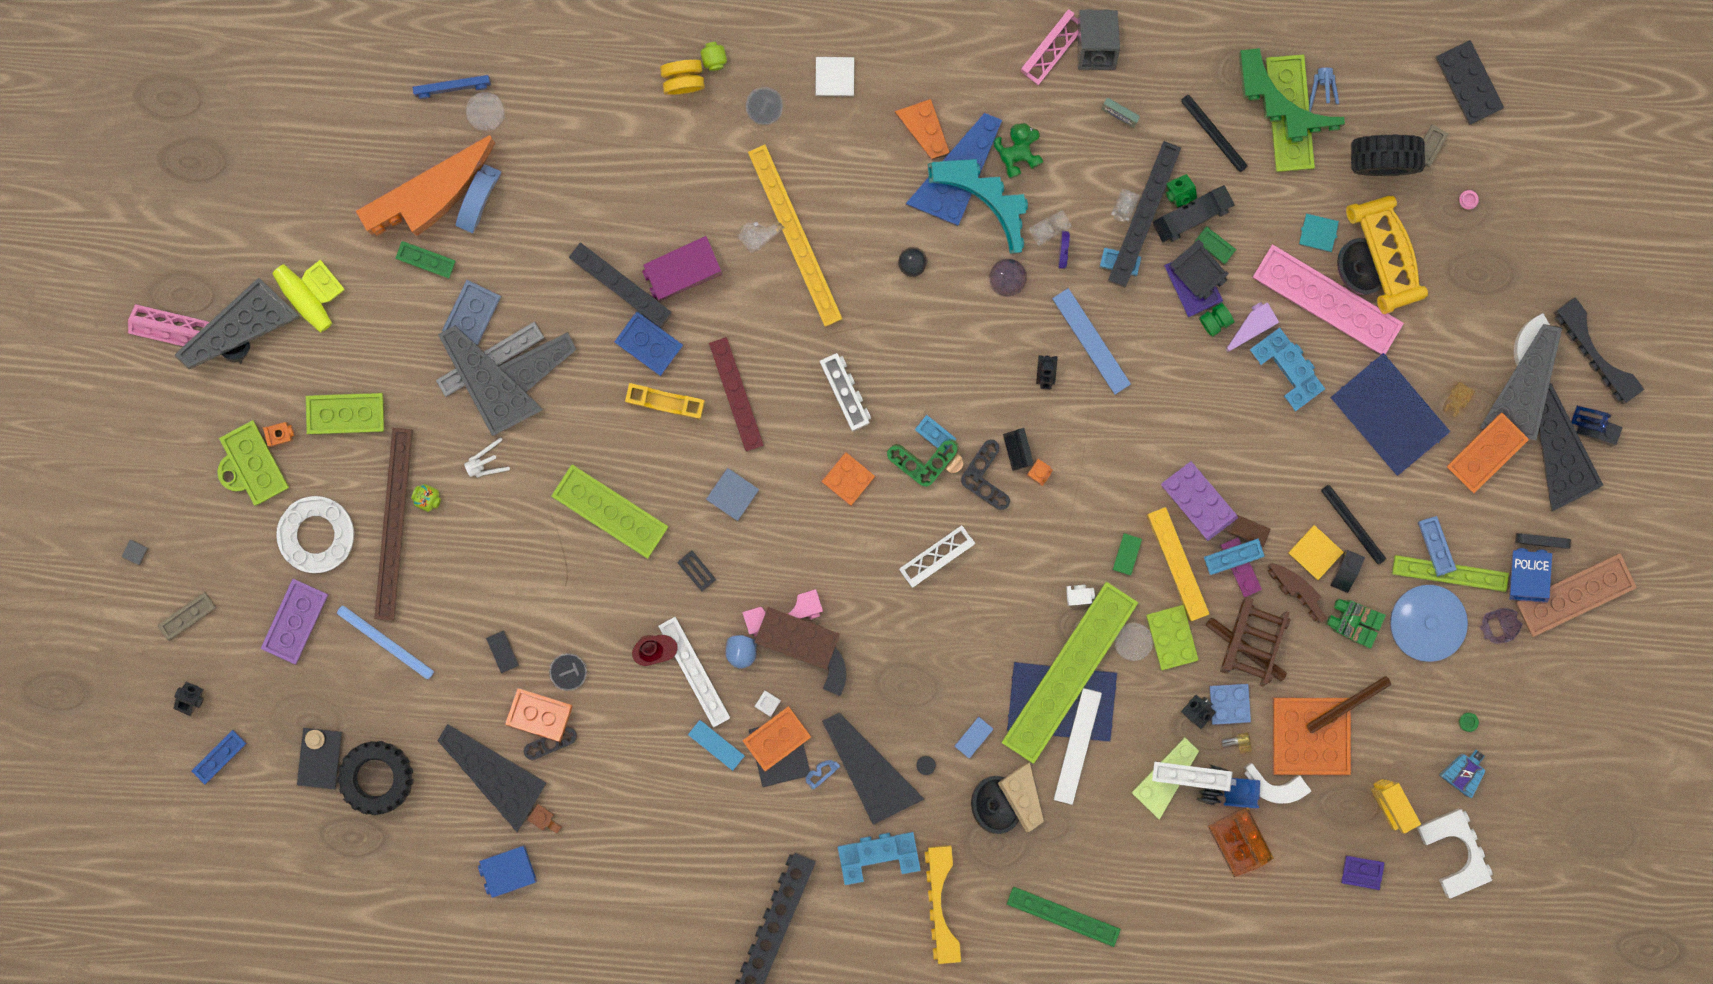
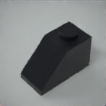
(1609, 438)
(1347, 571)

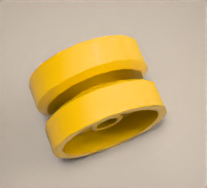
(682, 77)

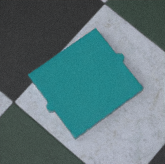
(1318, 232)

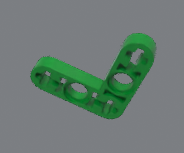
(921, 468)

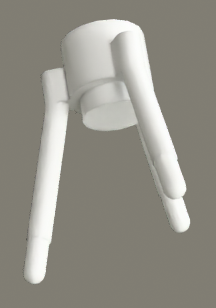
(475, 466)

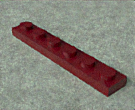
(736, 394)

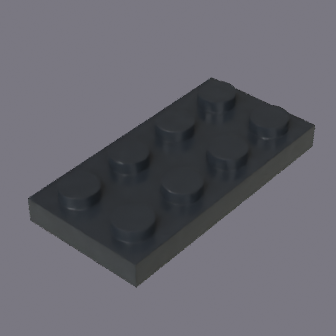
(1469, 82)

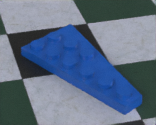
(947, 200)

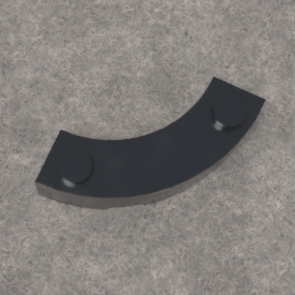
(1193, 214)

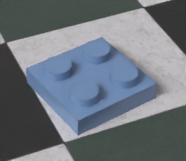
(1230, 703)

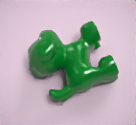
(1023, 137)

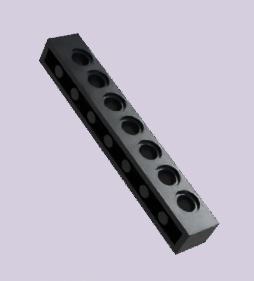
(806, 866)

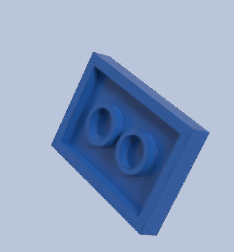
(648, 343)

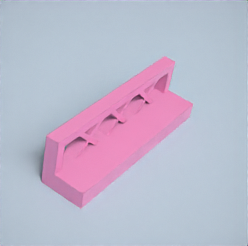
(1050, 39)
(164, 330)

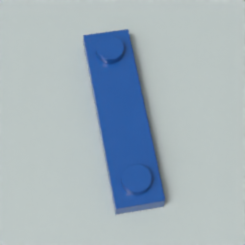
(425, 91)

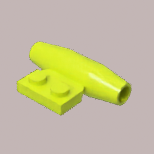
(310, 292)

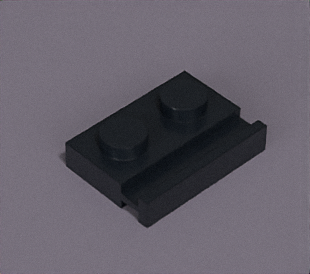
(1018, 449)

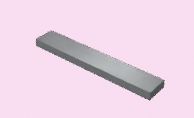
(498, 353)

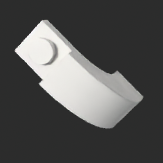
(1527, 335)
(1285, 793)

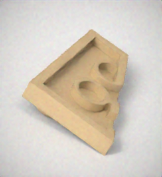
(1023, 797)

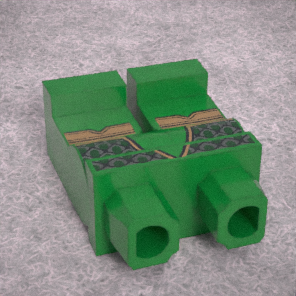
(1350, 619)

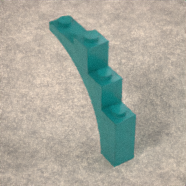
(989, 190)

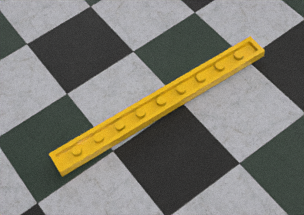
(795, 235)

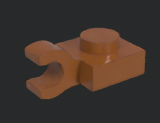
(542, 817)

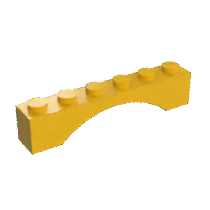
(1178, 564)
(947, 945)

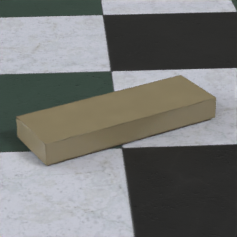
(186, 616)

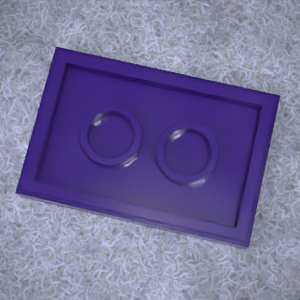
(1188, 300)

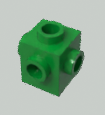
(1181, 191)

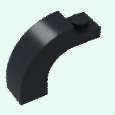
(837, 674)

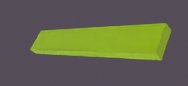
(1462, 576)

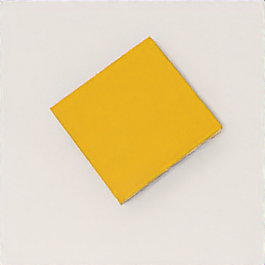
(1315, 552)

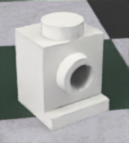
(1079, 595)

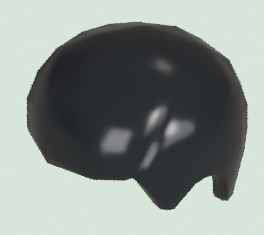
(912, 261)

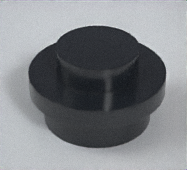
(926, 765)

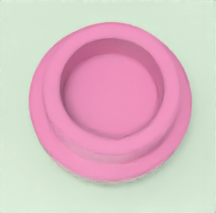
(1468, 199)

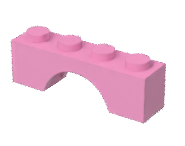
(807, 605)

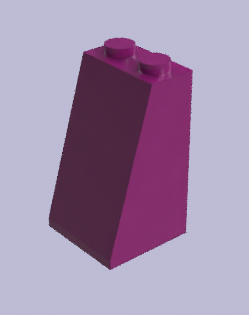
(682, 269)

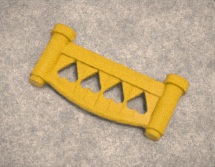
(1395, 294)

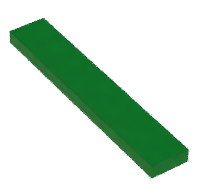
(1063, 916)

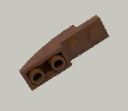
(1292, 584)

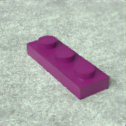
(1243, 573)

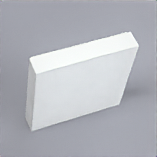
(834, 76)

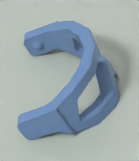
(833, 765)

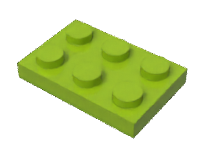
(1172, 637)

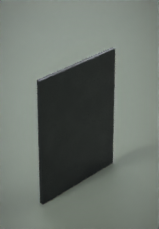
(789, 768)

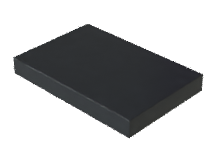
(320, 765)

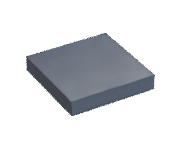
(732, 494)

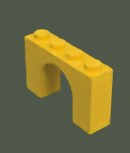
(1395, 805)

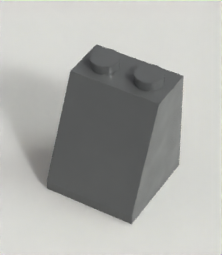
(1098, 39)

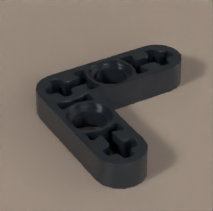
(972, 470)

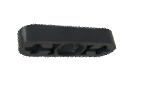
(1543, 541)
(534, 744)

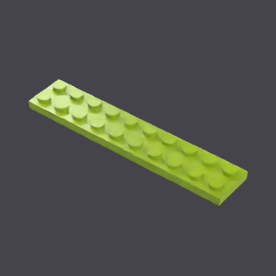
(1069, 672)

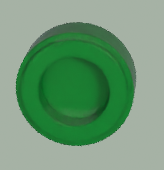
(1468, 722)

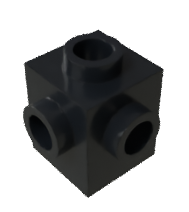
(188, 698)
(1198, 711)

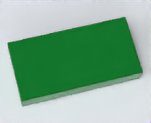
(1216, 245)
(1127, 554)

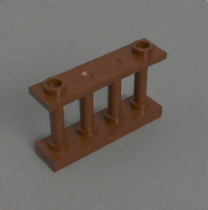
(1236, 645)

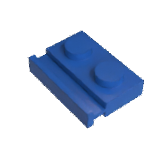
(1244, 794)

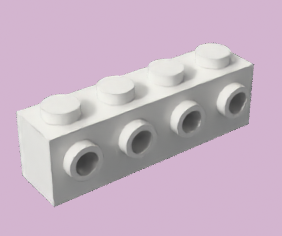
(845, 394)

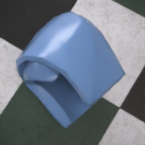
(741, 651)

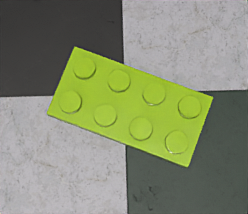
(345, 413)

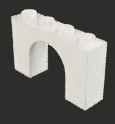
(1475, 871)

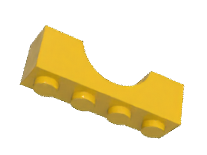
(665, 401)

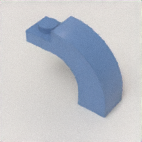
(476, 198)

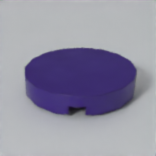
(1063, 249)

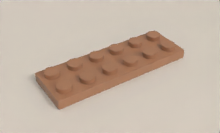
(1578, 595)

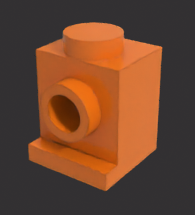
(270, 434)
(1040, 472)

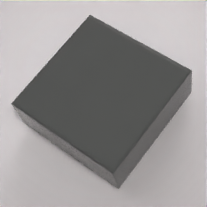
(134, 552)

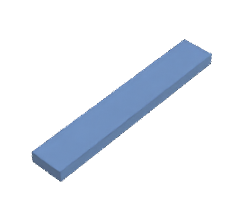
(1091, 341)

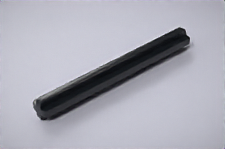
(1214, 133)
(1353, 524)

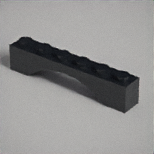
(620, 285)
(1574, 319)

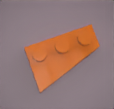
(925, 127)

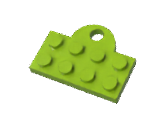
(251, 464)

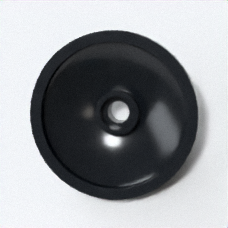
(1357, 254)
(1001, 816)

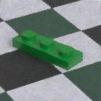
(425, 259)

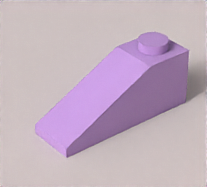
(1255, 323)

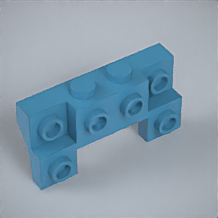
(1293, 366)
(878, 850)

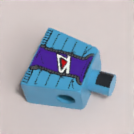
(1465, 773)

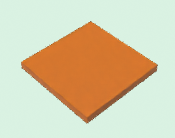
(1308, 753)

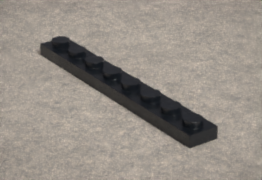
(1144, 214)

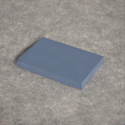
(473, 310)

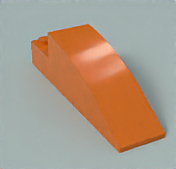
(428, 195)

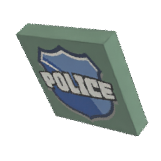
(1120, 112)

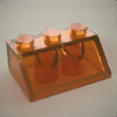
(1240, 842)

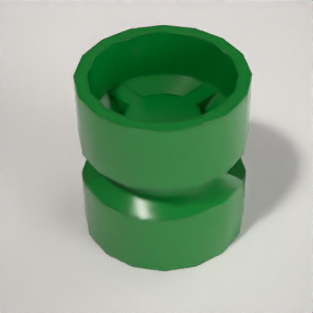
(1216, 319)

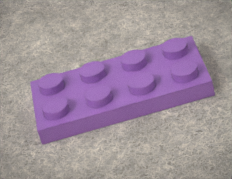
(1199, 501)
(294, 621)

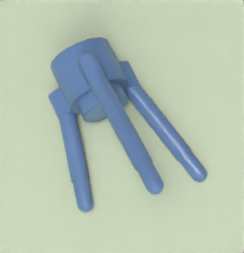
(1326, 78)

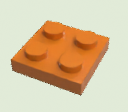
(848, 479)

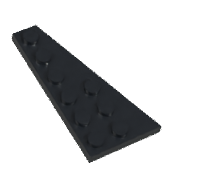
(1565, 460)
(874, 778)
(499, 779)

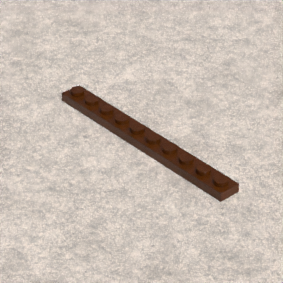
(393, 524)

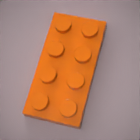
(1487, 452)

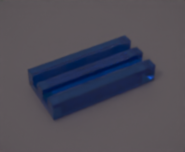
(1603, 422)

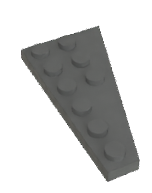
(492, 390)

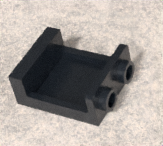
(1198, 270)

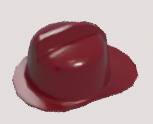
(654, 649)

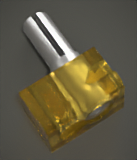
(1242, 740)

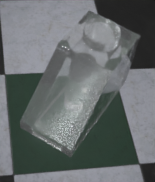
(1125, 205)

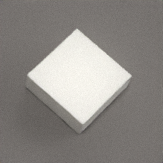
(767, 703)

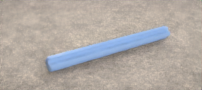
(385, 642)

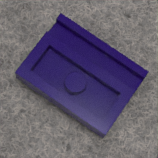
(1362, 872)

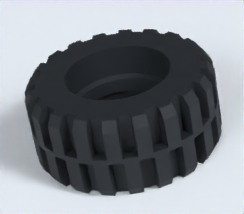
(1388, 155)
(349, 771)

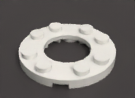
(288, 529)

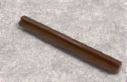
(1225, 634)
(1349, 704)

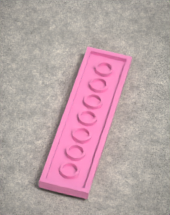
(1327, 300)

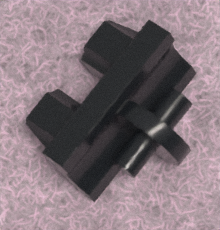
(1046, 371)

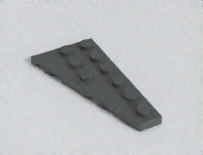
(243, 320)
(1528, 386)

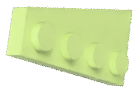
(1159, 794)

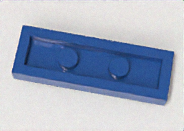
(219, 757)

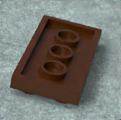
(797, 638)

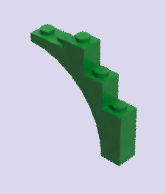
(1276, 106)

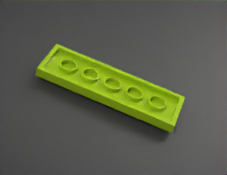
(1289, 78)
(609, 511)

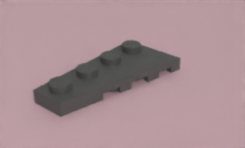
(538, 362)

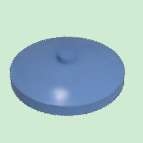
(1428, 623)

